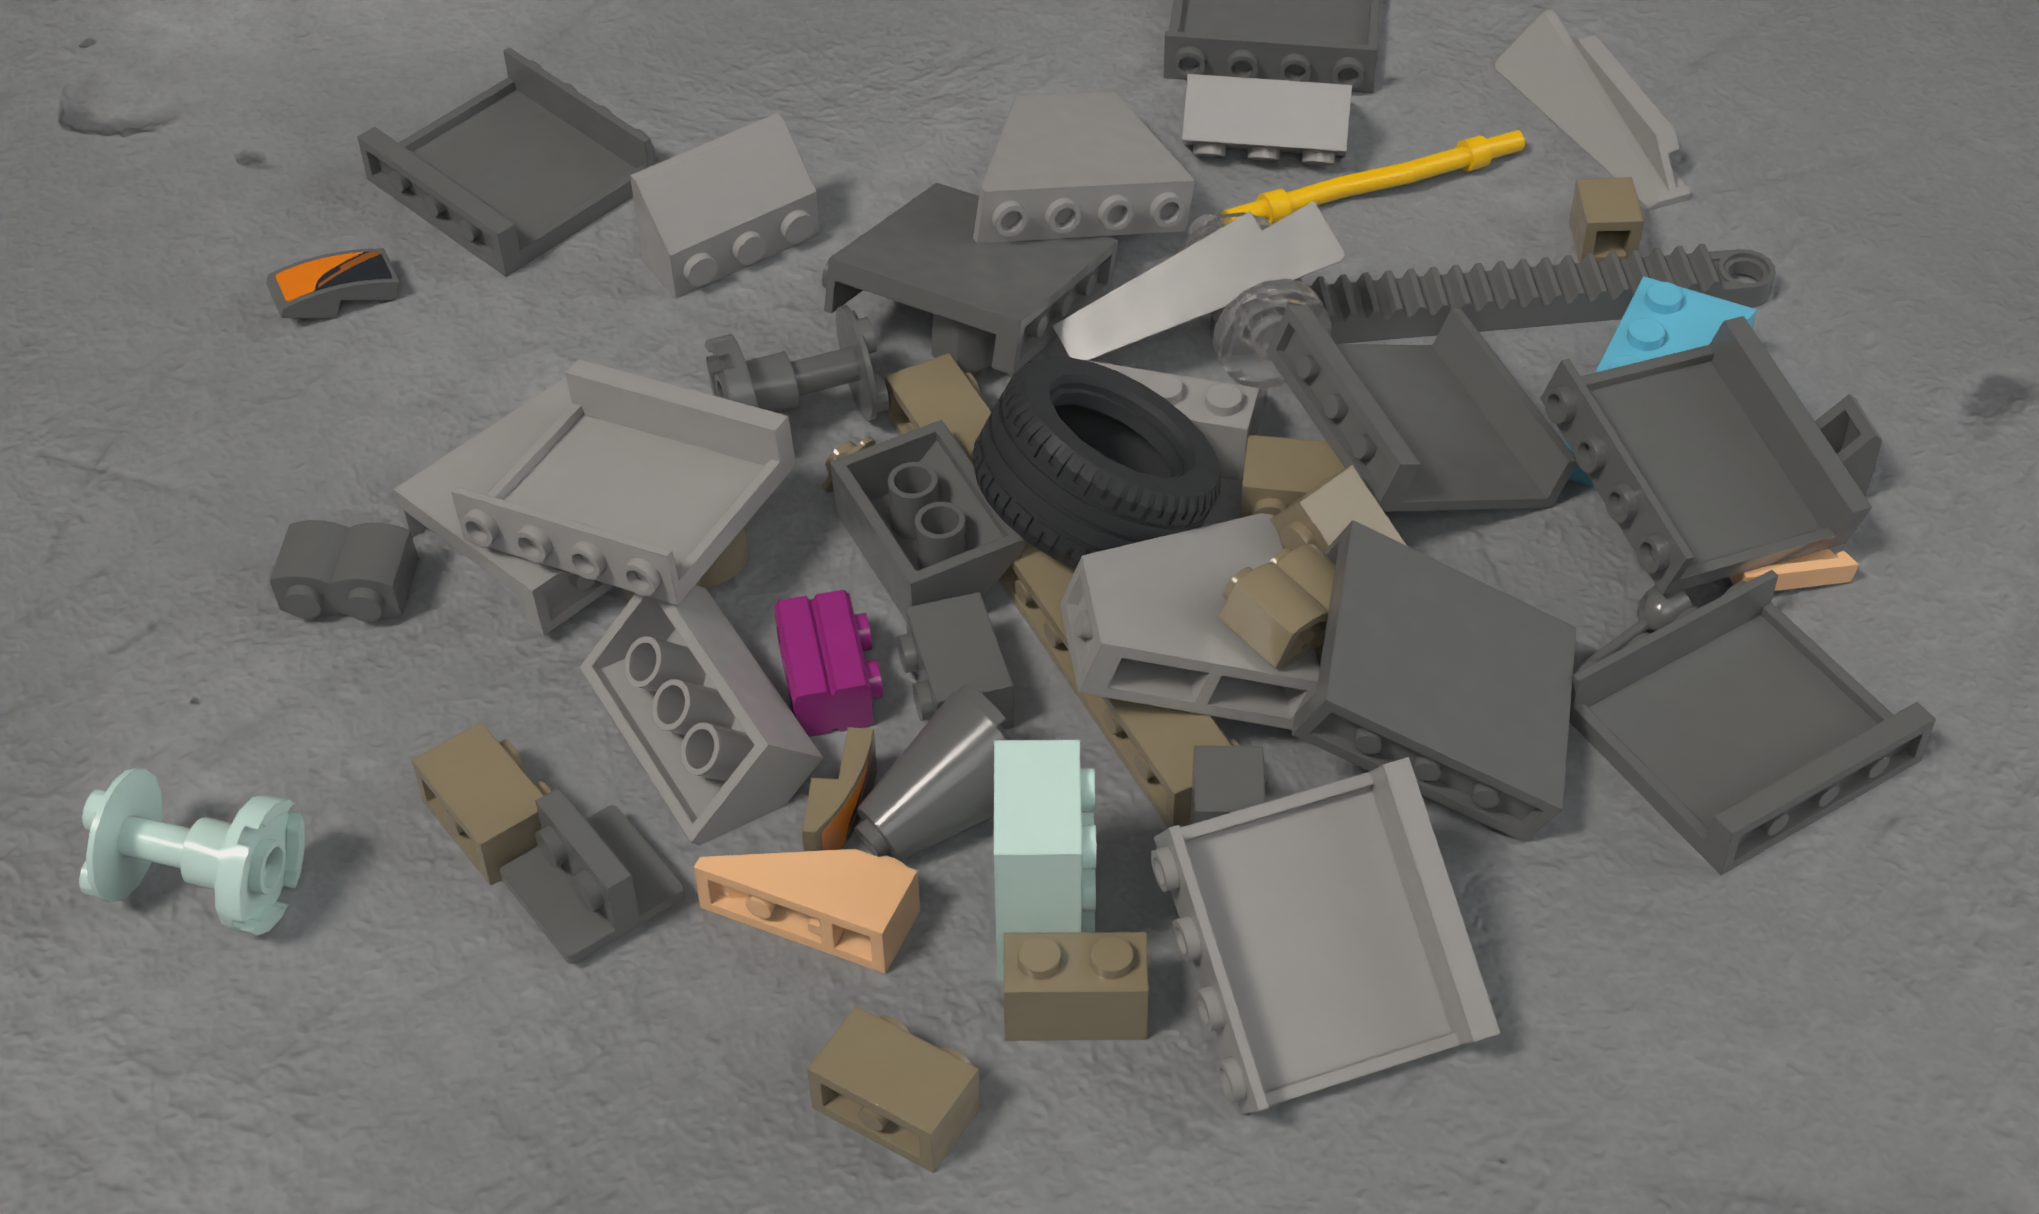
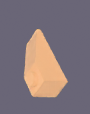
(822, 899)

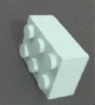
(1043, 840)

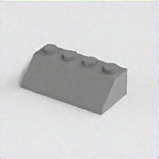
(699, 713)

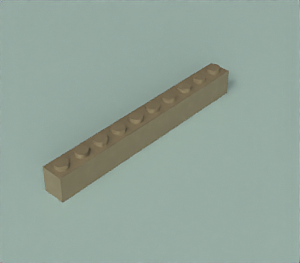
(1148, 739)

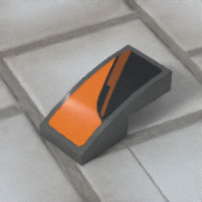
(320, 283)

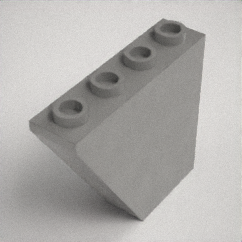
(1079, 171)
(1151, 633)

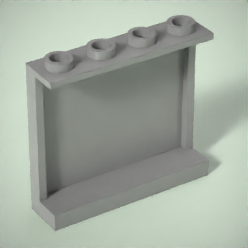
(477, 465)
(633, 483)
(1323, 936)

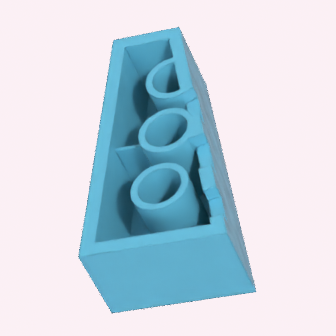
(1661, 323)

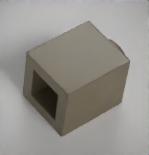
(1605, 217)

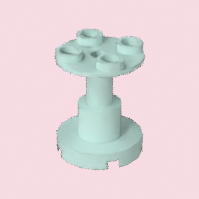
(239, 860)

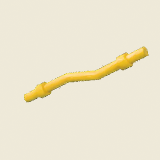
(1469, 155)

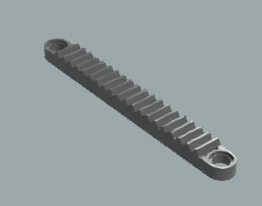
(1529, 294)

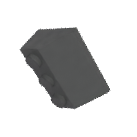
(922, 518)

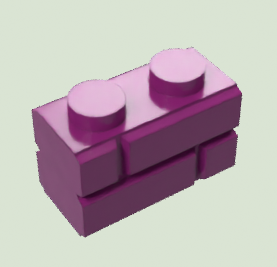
(825, 662)

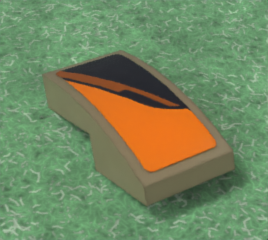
(834, 802)

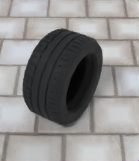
(1092, 460)

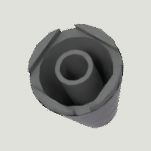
(938, 782)

